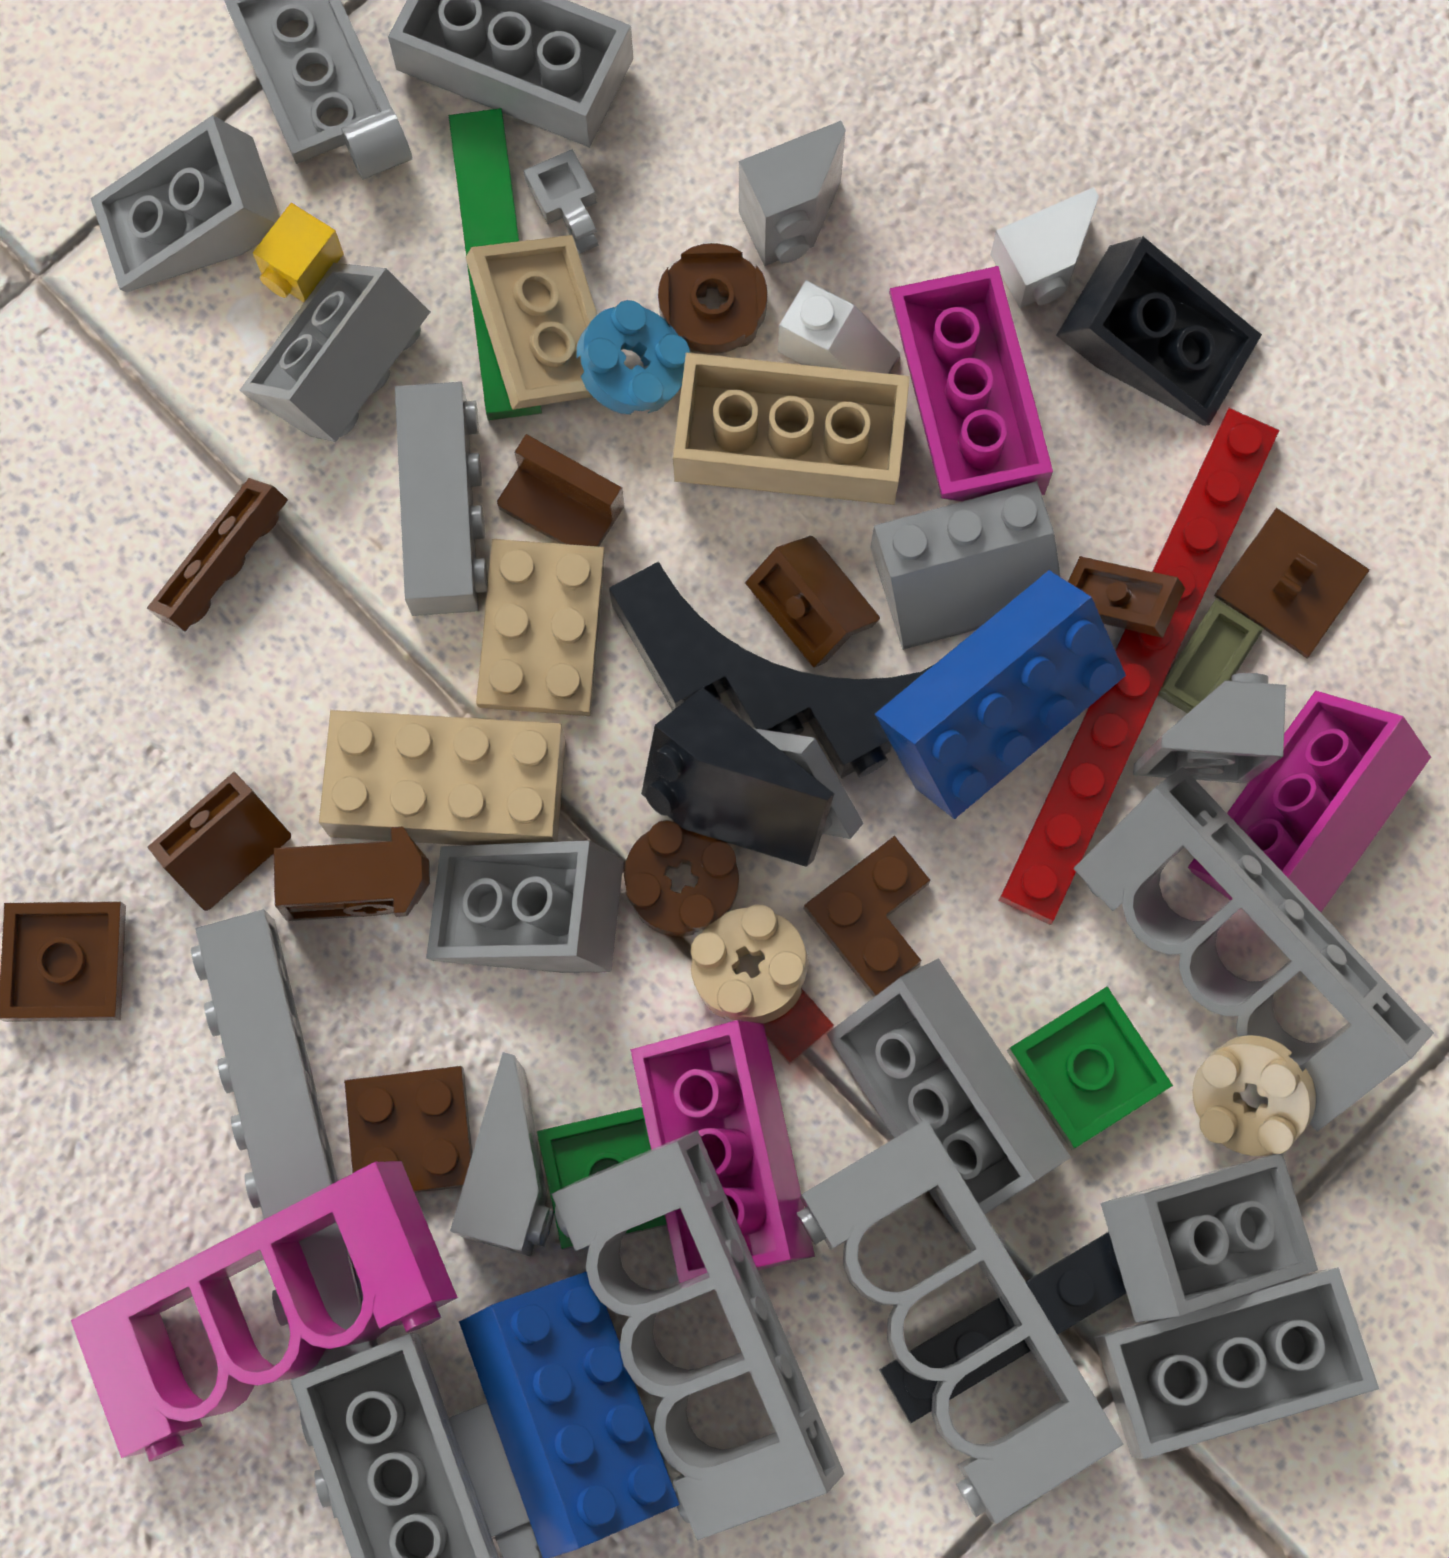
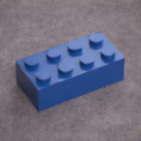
(1001, 693)
(568, 1415)

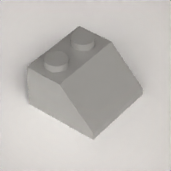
(790, 192)

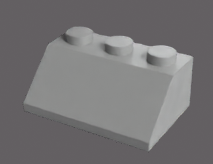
(337, 350)
(962, 562)
(1225, 736)

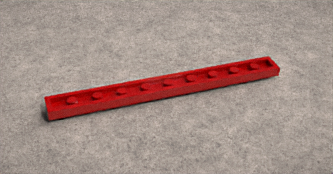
(1118, 716)

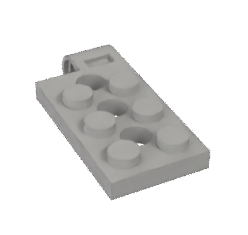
(350, 84)

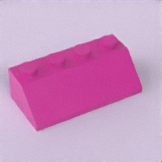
(971, 384)
(1327, 793)
(729, 1093)

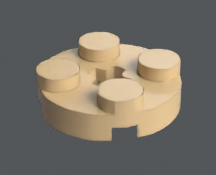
(756, 933)
(1235, 1124)

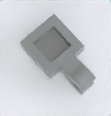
(565, 192)

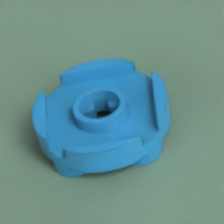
(651, 338)

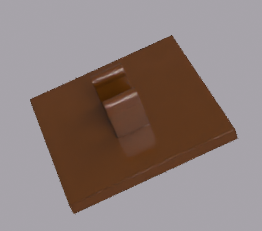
(1291, 582)

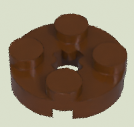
(735, 278)
(650, 889)

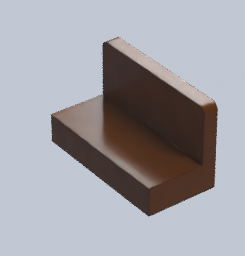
(560, 496)
(811, 599)
(219, 841)

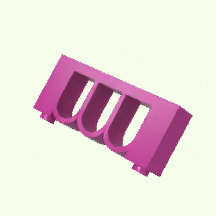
(134, 1358)

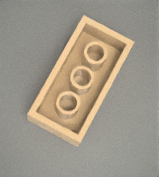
(790, 428)
(442, 778)

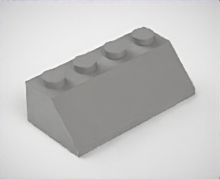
(931, 1059)

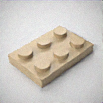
(534, 315)
(540, 627)

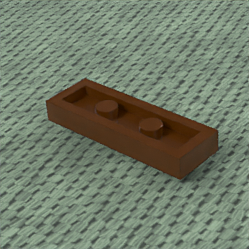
(218, 554)

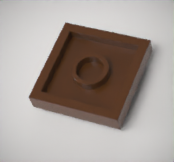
(62, 961)
(413, 1121)

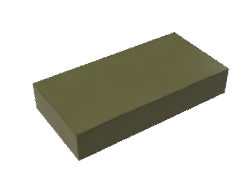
(1210, 656)

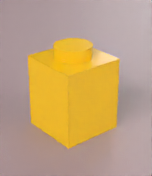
(296, 253)

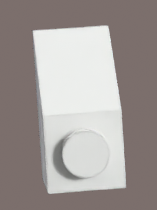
(1043, 249)
(833, 334)

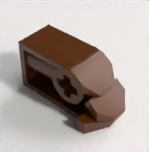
(350, 879)

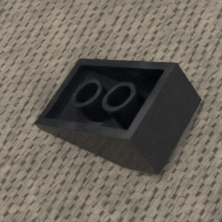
(1159, 330)
(733, 783)

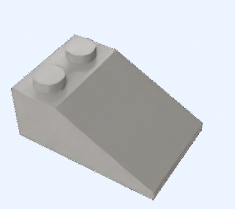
(186, 206)
(527, 906)
(505, 1178)
(1208, 1238)

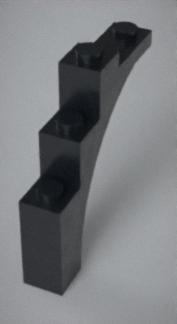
(692, 655)

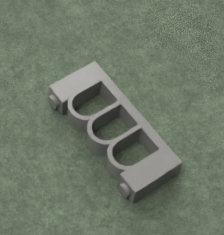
(1127, 871)
(1048, 1447)
(715, 1484)

